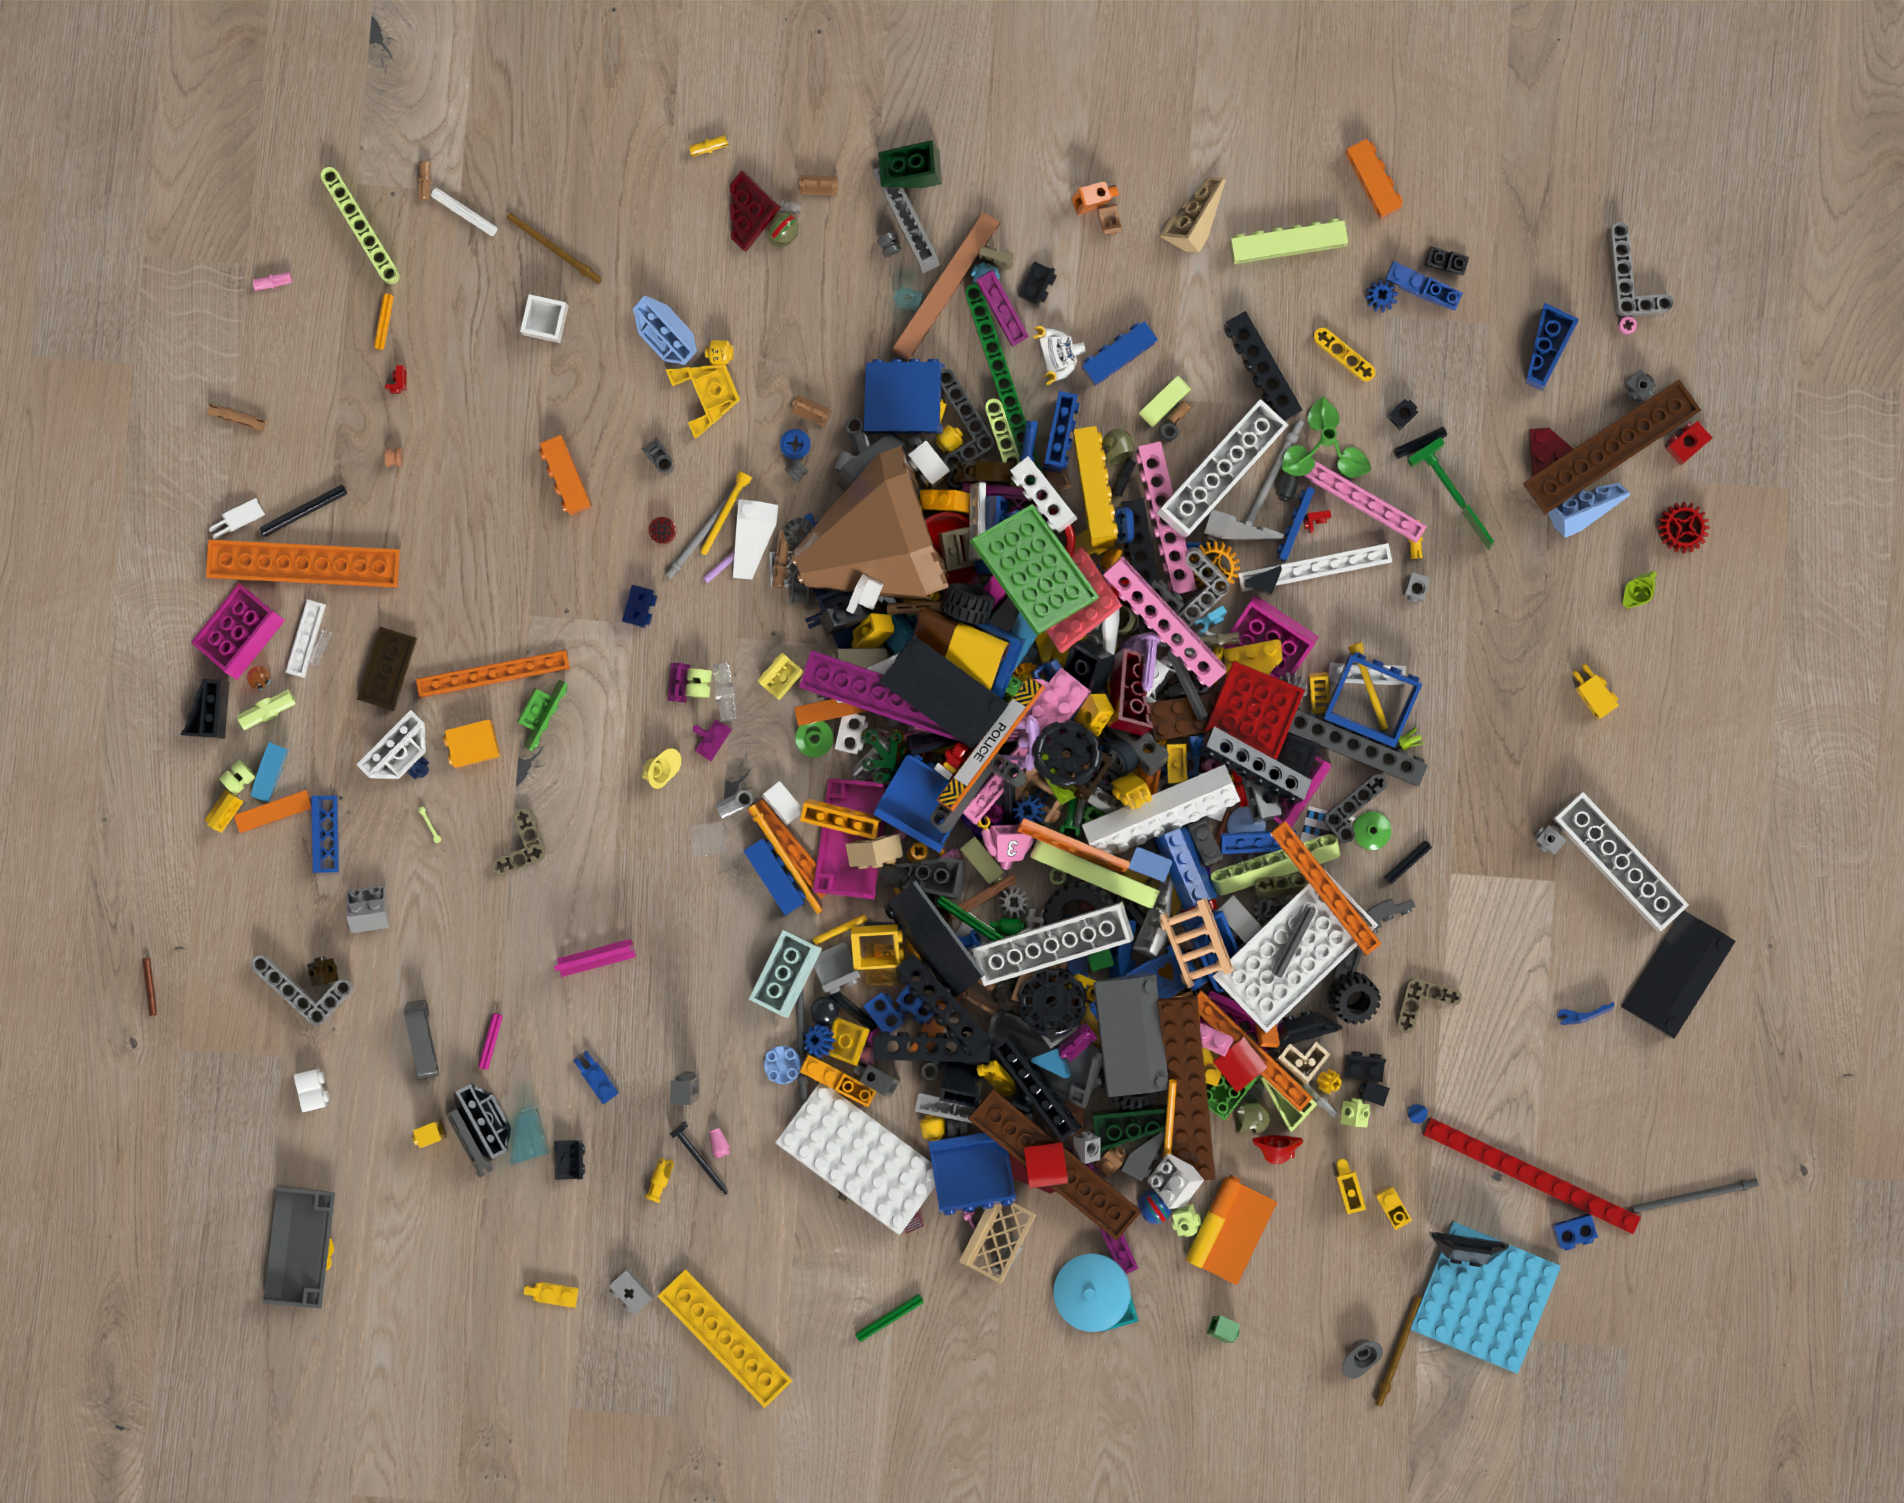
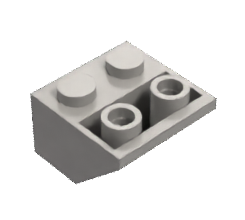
(367, 909)

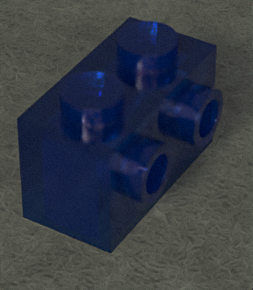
(639, 606)

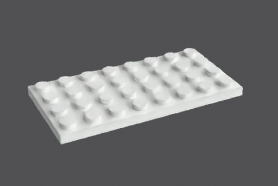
(1320, 950)
(859, 1158)

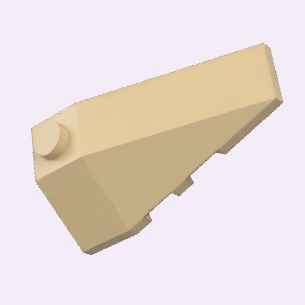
(1195, 221)

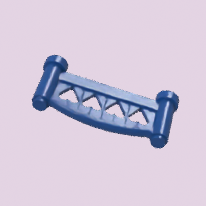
(1166, 987)

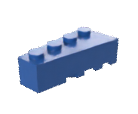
(1551, 340)

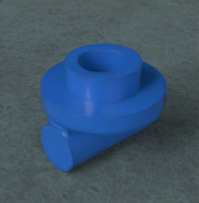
(1417, 1113)

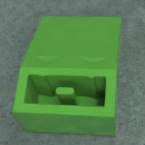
(1224, 1098)

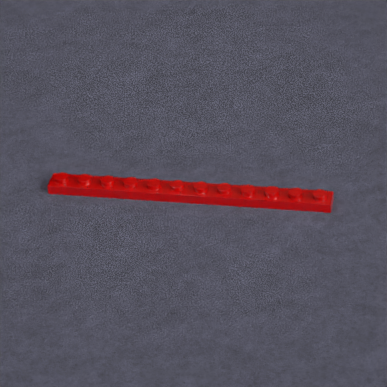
(1531, 1175)

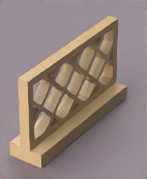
(981, 1235)

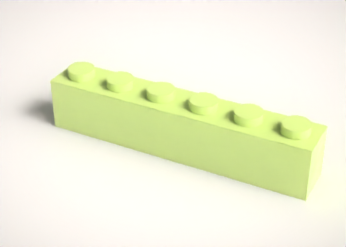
(1288, 242)

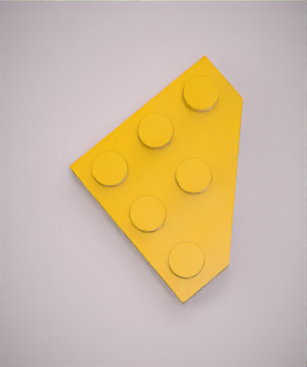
(1259, 656)

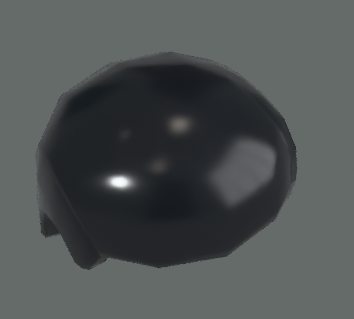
(824, 1011)

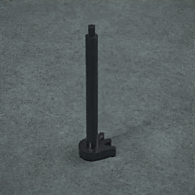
(678, 1132)

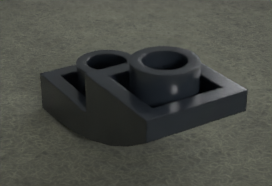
(1446, 261)

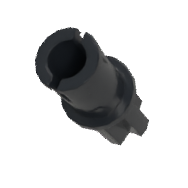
(1123, 477)

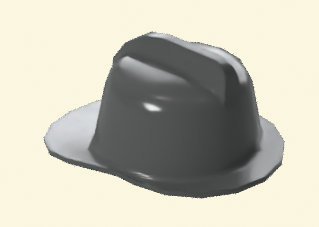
(1361, 1358)

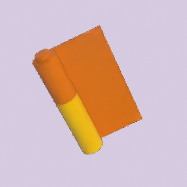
(1231, 1230)

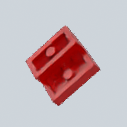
(1240, 1064)
(1045, 1165)

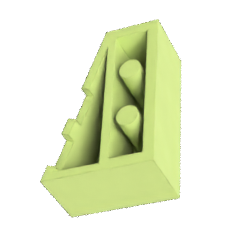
(1287, 1111)

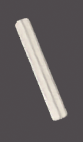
(464, 212)

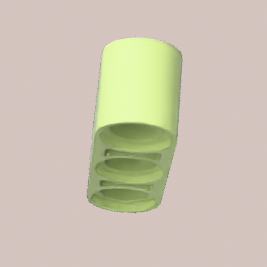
(1165, 401)

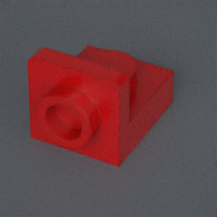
(400, 378)
(1319, 517)

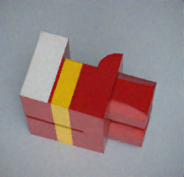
(955, 759)

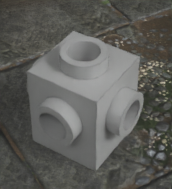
(1556, 839)

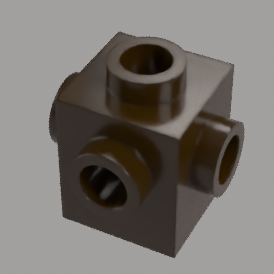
(322, 971)

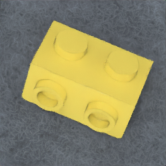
(780, 676)

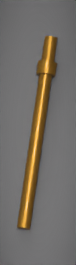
(584, 269)
(1385, 1386)

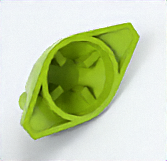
(1640, 590)

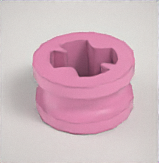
(1632, 328)

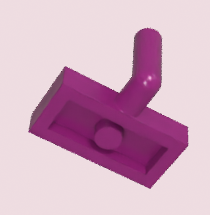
(712, 739)

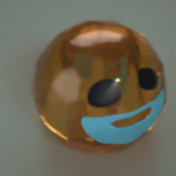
(258, 677)

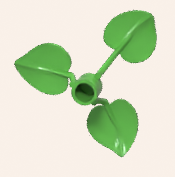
(1325, 417)

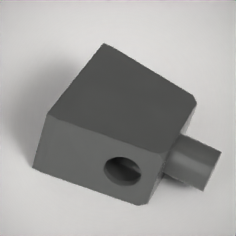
(883, 1083)

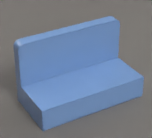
(1150, 864)

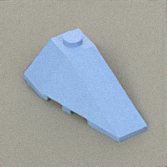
(1586, 508)

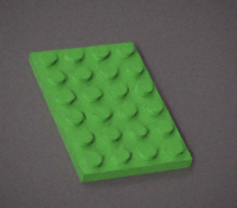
(1034, 569)

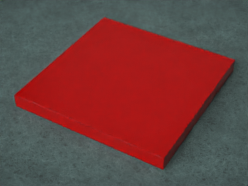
(1256, 708)

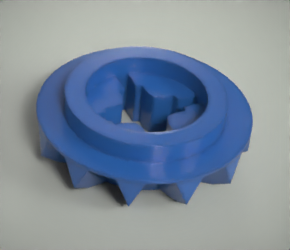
(802, 438)

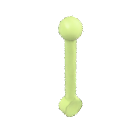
(437, 838)

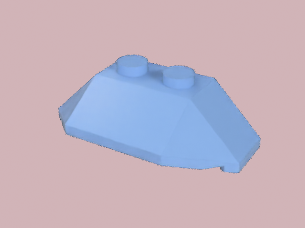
(664, 331)

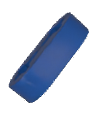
(1124, 525)

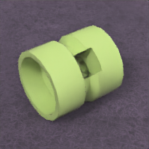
(698, 690)
(232, 782)

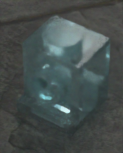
(911, 305)

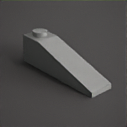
(1226, 528)

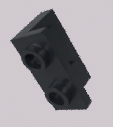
(1037, 283)
(1364, 1067)

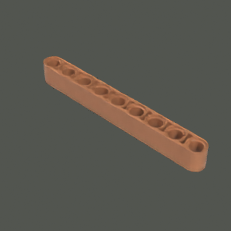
(945, 287)

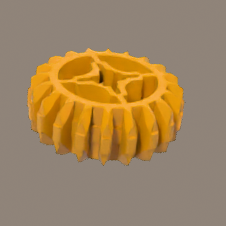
(1217, 557)

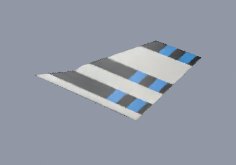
(1314, 824)

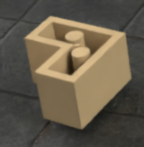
(874, 851)
(1302, 1066)

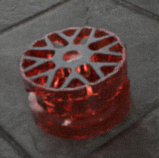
(662, 530)

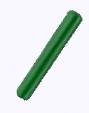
(968, 919)
(889, 1317)

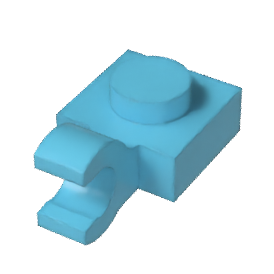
(1214, 617)

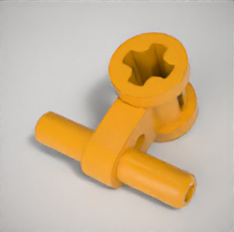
(922, 848)

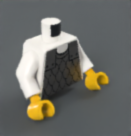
(1162, 676)

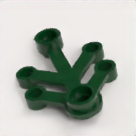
(888, 759)

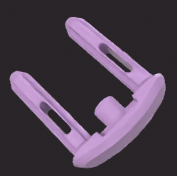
(1138, 643)
(1033, 730)

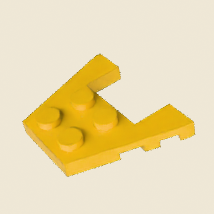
(713, 389)

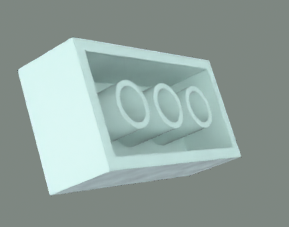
(785, 974)

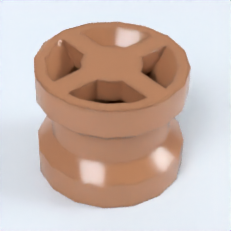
(393, 457)

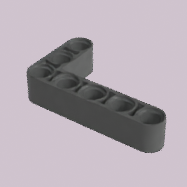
(967, 420)
(1006, 773)

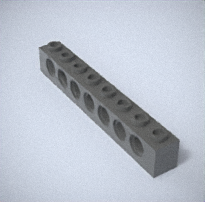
(1417, 765)

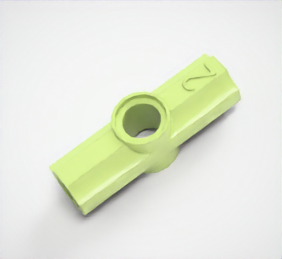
(266, 709)

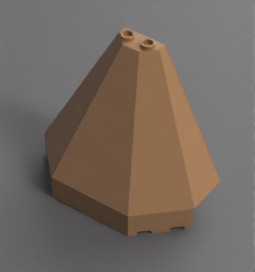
(874, 533)

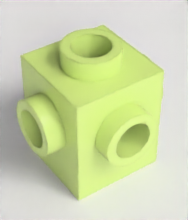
(1355, 1113)
(1186, 1220)

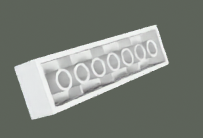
(1222, 469)
(1165, 812)
(1620, 861)
(1053, 943)

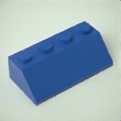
(995, 512)
(1187, 867)
(1204, 940)

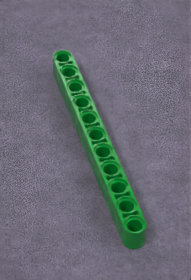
(1003, 374)

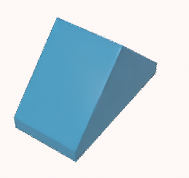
(1053, 1062)

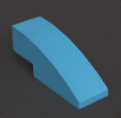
(269, 772)

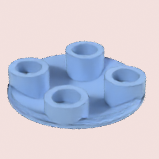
(1242, 821)
(782, 1064)

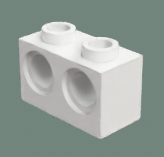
(846, 732)

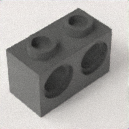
(1166, 595)

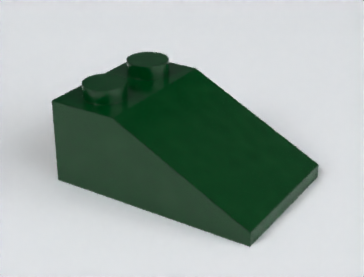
(911, 166)

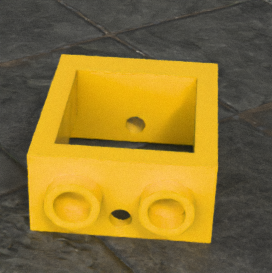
(876, 962)

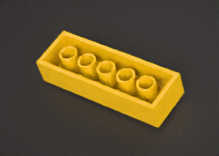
(1095, 487)

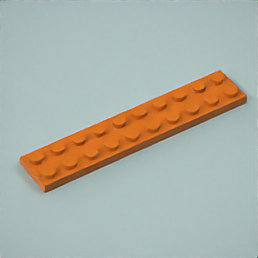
(303, 563)

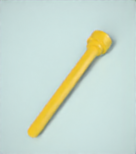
(742, 480)
(1358, 647)

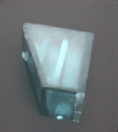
(529, 1136)

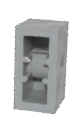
(629, 1281)

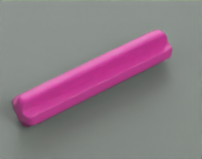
(490, 1041)

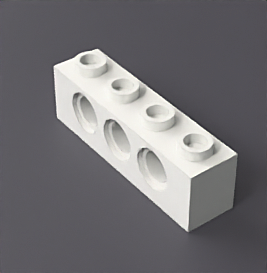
(1028, 469)

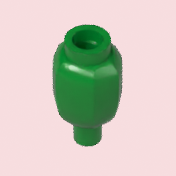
(1008, 926)

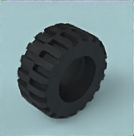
(1073, 892)

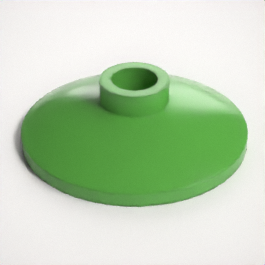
(818, 748)
(1362, 830)

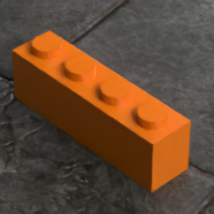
(1373, 178)
(565, 474)

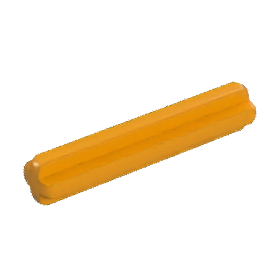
(383, 321)

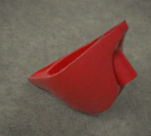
(1278, 1148)

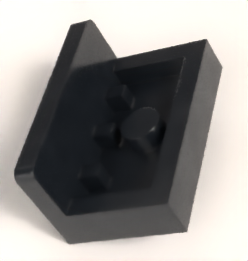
(569, 1159)

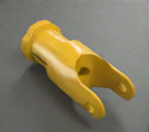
(659, 1179)

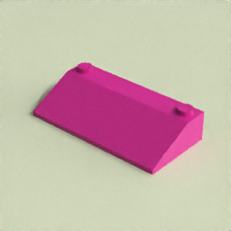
(833, 869)

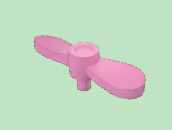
(968, 1217)

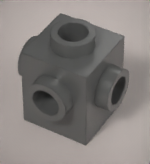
(1637, 380)

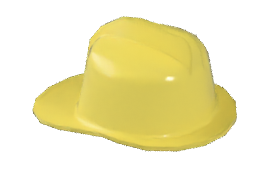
(662, 768)

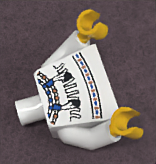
(1058, 353)

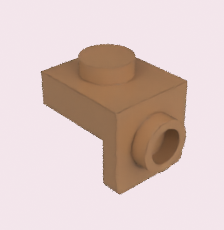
(1109, 219)
(1111, 1161)

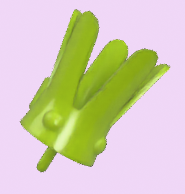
(1406, 742)

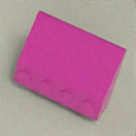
(1266, 623)
(237, 631)

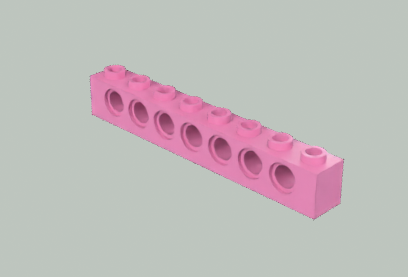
(1155, 452)
(1206, 676)

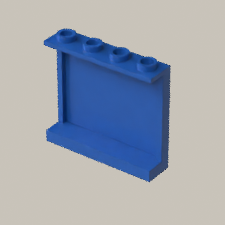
(903, 396)
(912, 799)
(971, 1173)

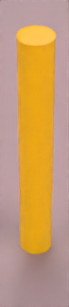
(840, 929)

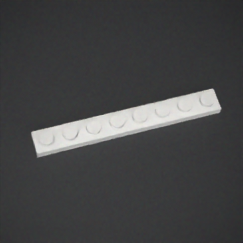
(1325, 565)

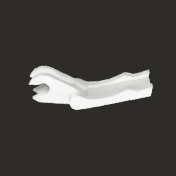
(238, 517)

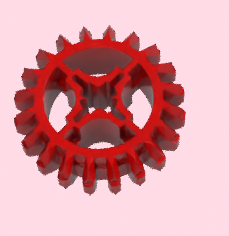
(1691, 532)

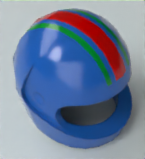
(1153, 1208)

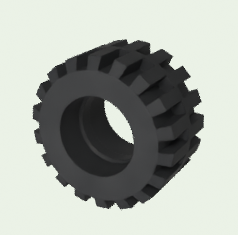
(968, 603)
(1363, 1007)

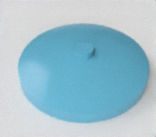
(1092, 1292)

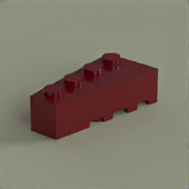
(1128, 694)

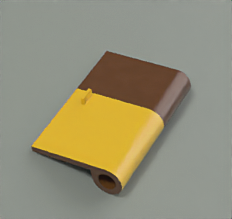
(962, 645)

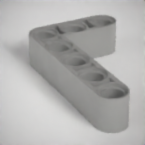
(1627, 279)
(1209, 588)
(299, 992)

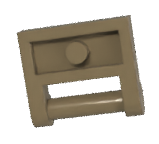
(996, 258)
(952, 550)

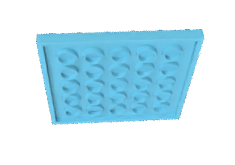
(1488, 1307)

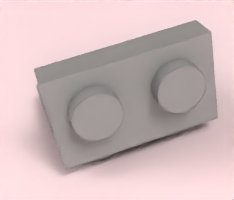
(836, 968)

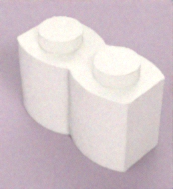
(311, 1090)

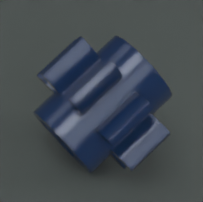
(419, 768)

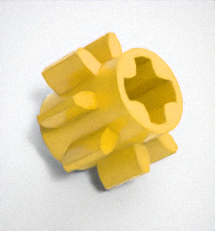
(1329, 1081)

